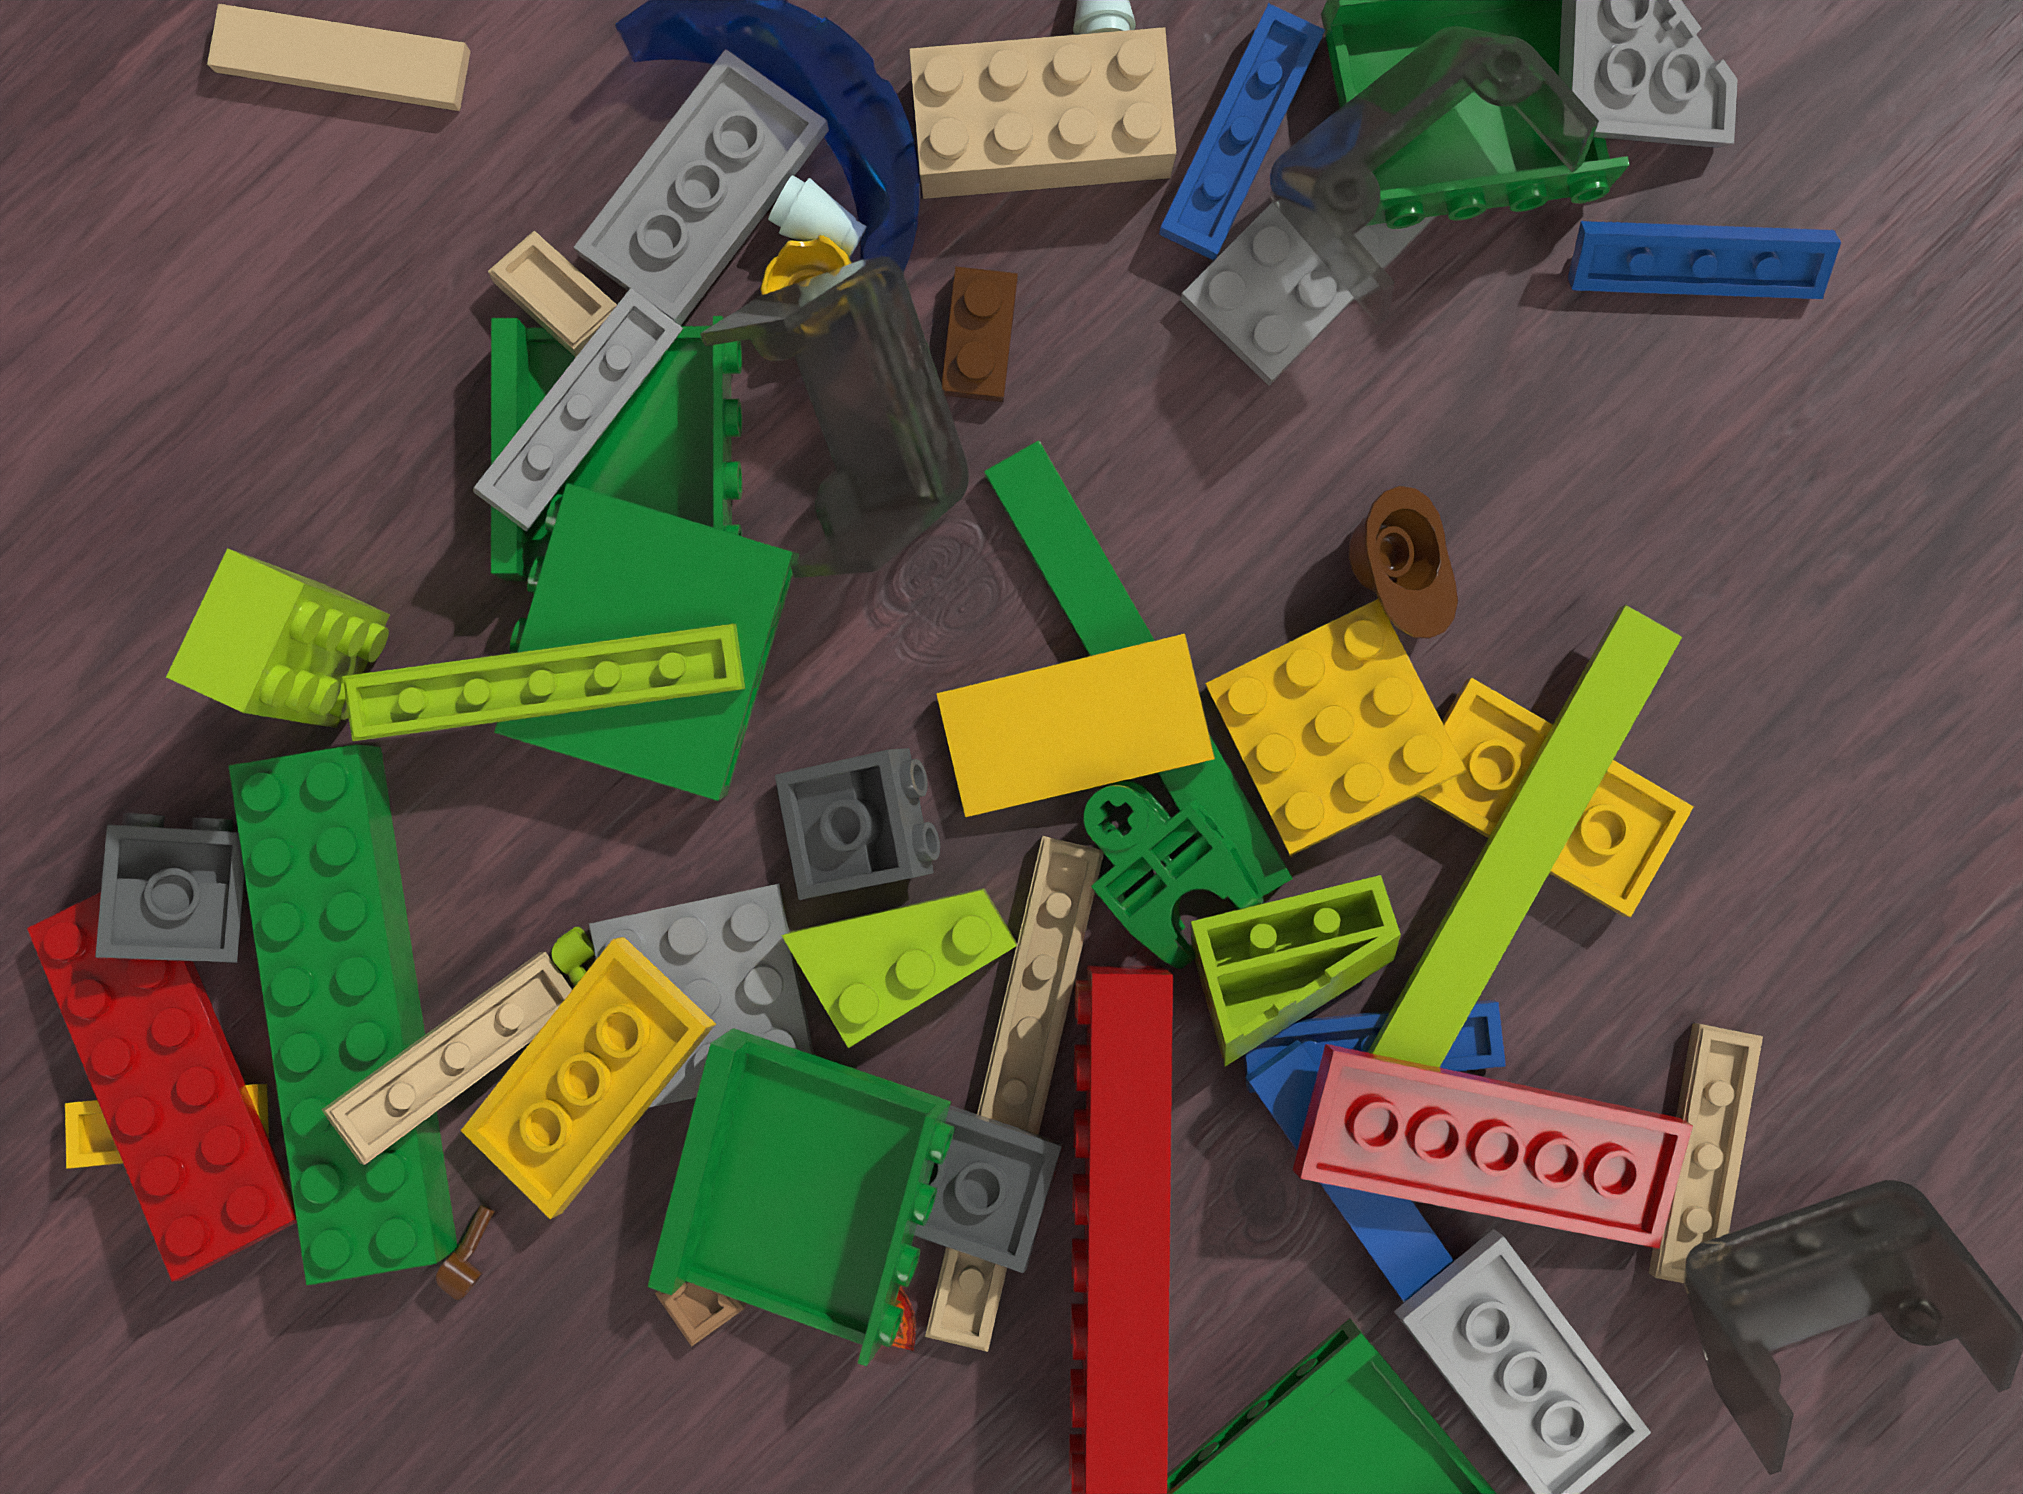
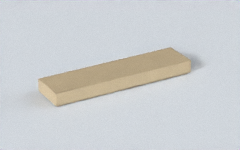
(339, 57)
(448, 1059)
(1717, 1103)

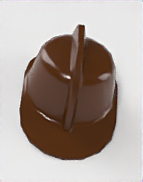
(1406, 562)

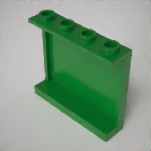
(1476, 151)
(660, 450)
(642, 573)
(803, 1189)
(1331, 1428)

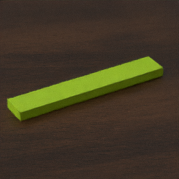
(543, 682)

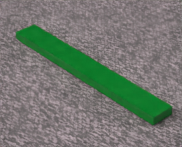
(1108, 622)

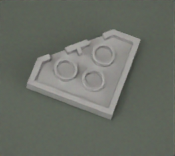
(1646, 72)

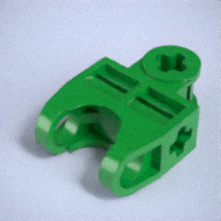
(1153, 908)

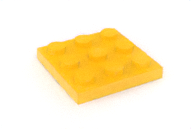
(1335, 727)

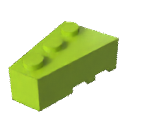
(897, 958)
(1289, 958)

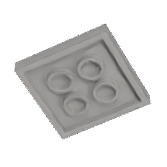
(727, 962)

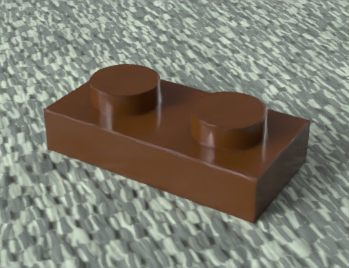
(979, 334)

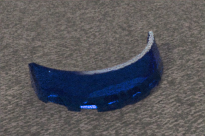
(821, 70)

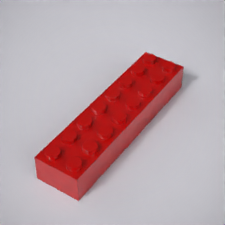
(1126, 1242)

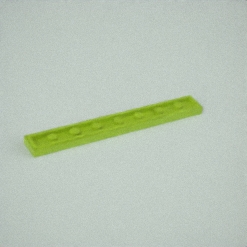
(1527, 840)

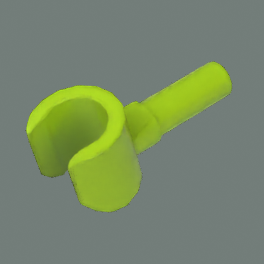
(571, 952)

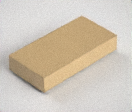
(552, 292)

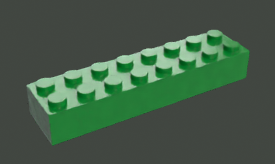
(339, 1003)

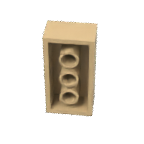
(1043, 112)

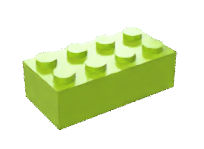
(277, 643)

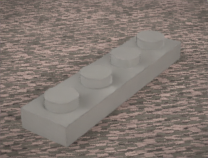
(577, 410)

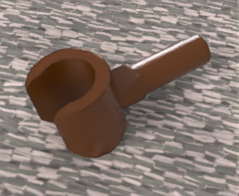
(456, 1273)

